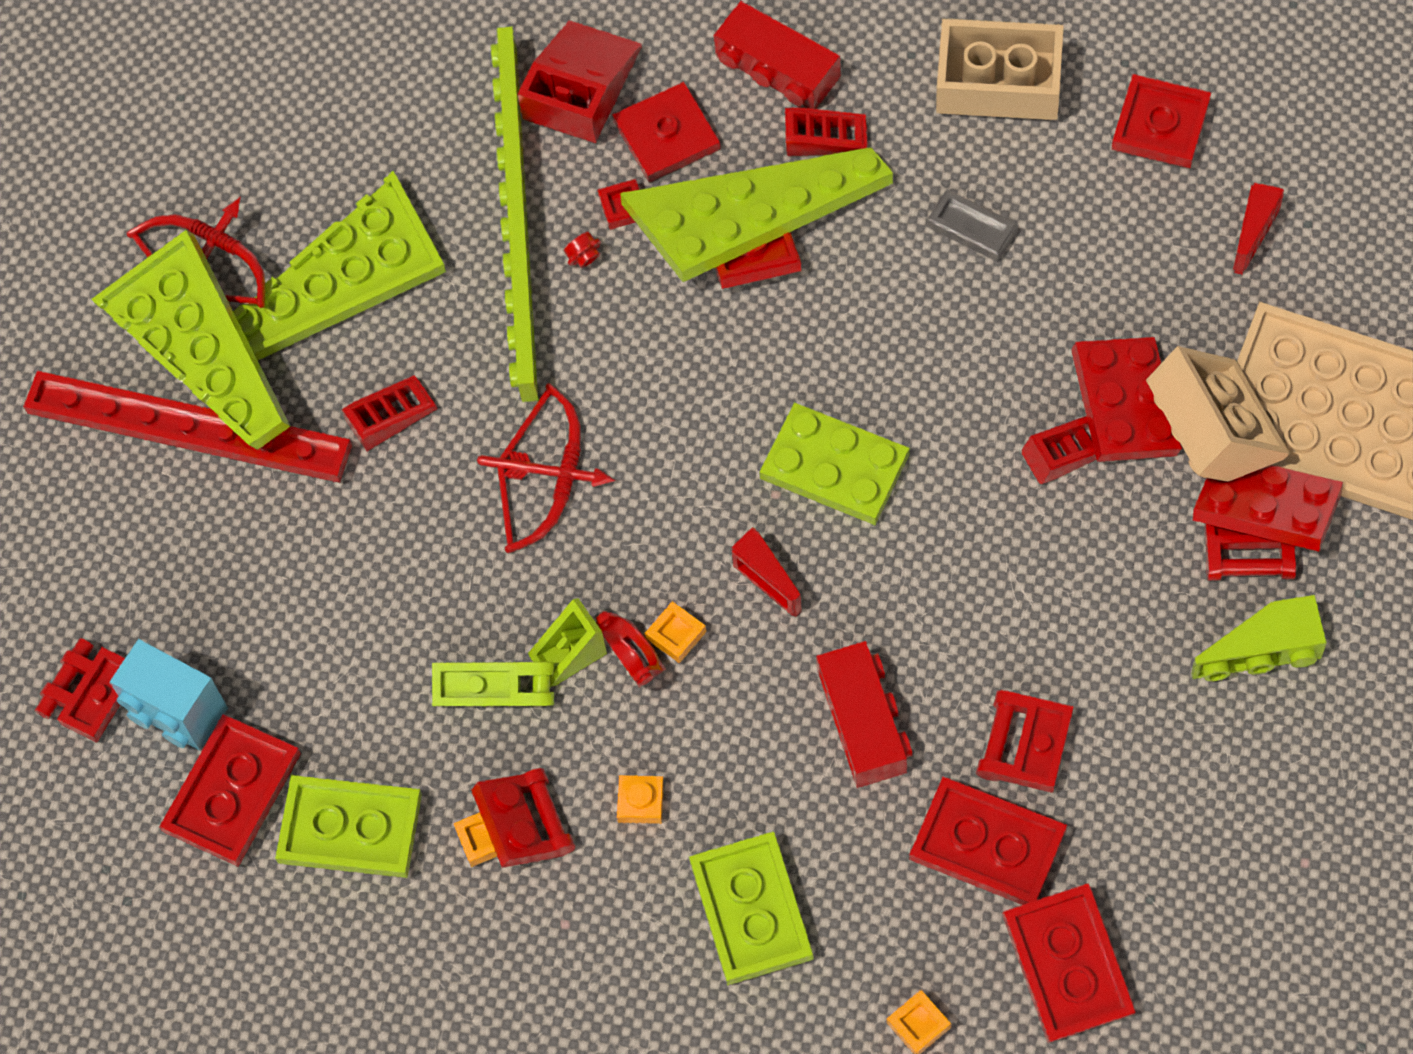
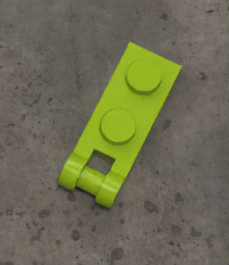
(490, 684)

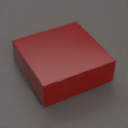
(611, 203)

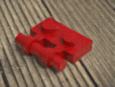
(94, 699)

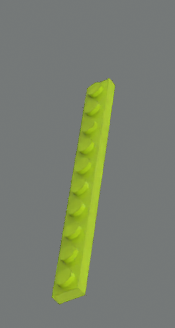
(515, 226)

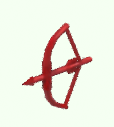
(213, 238)
(520, 466)

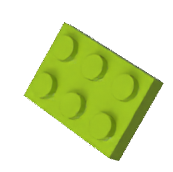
(834, 463)
(348, 826)
(751, 908)

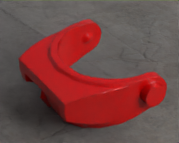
(618, 633)

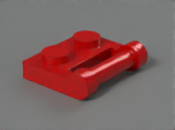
(1221, 538)
(1039, 744)
(511, 823)

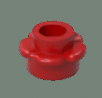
(582, 250)

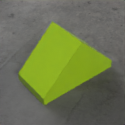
(570, 643)

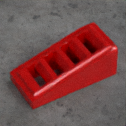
(810, 145)
(1261, 210)
(385, 429)
(1045, 457)
(758, 564)

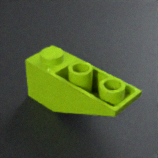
(1274, 636)

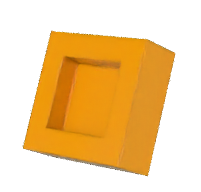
(675, 632)
(640, 799)
(475, 839)
(918, 1023)

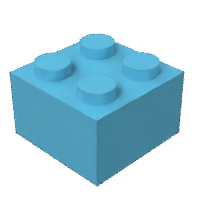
(168, 696)

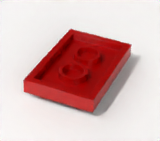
(1119, 400)
(1272, 505)
(230, 790)
(988, 842)
(1068, 963)

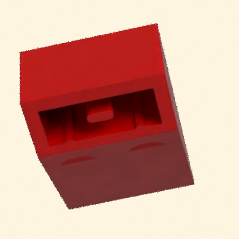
(577, 80)

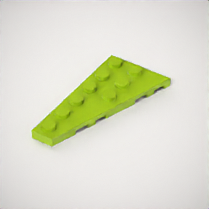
(728, 214)
(344, 271)
(189, 328)

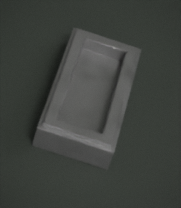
(972, 225)

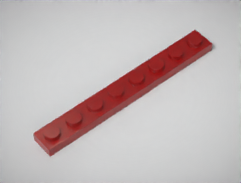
(182, 426)

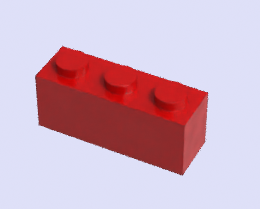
(777, 56)
(863, 713)

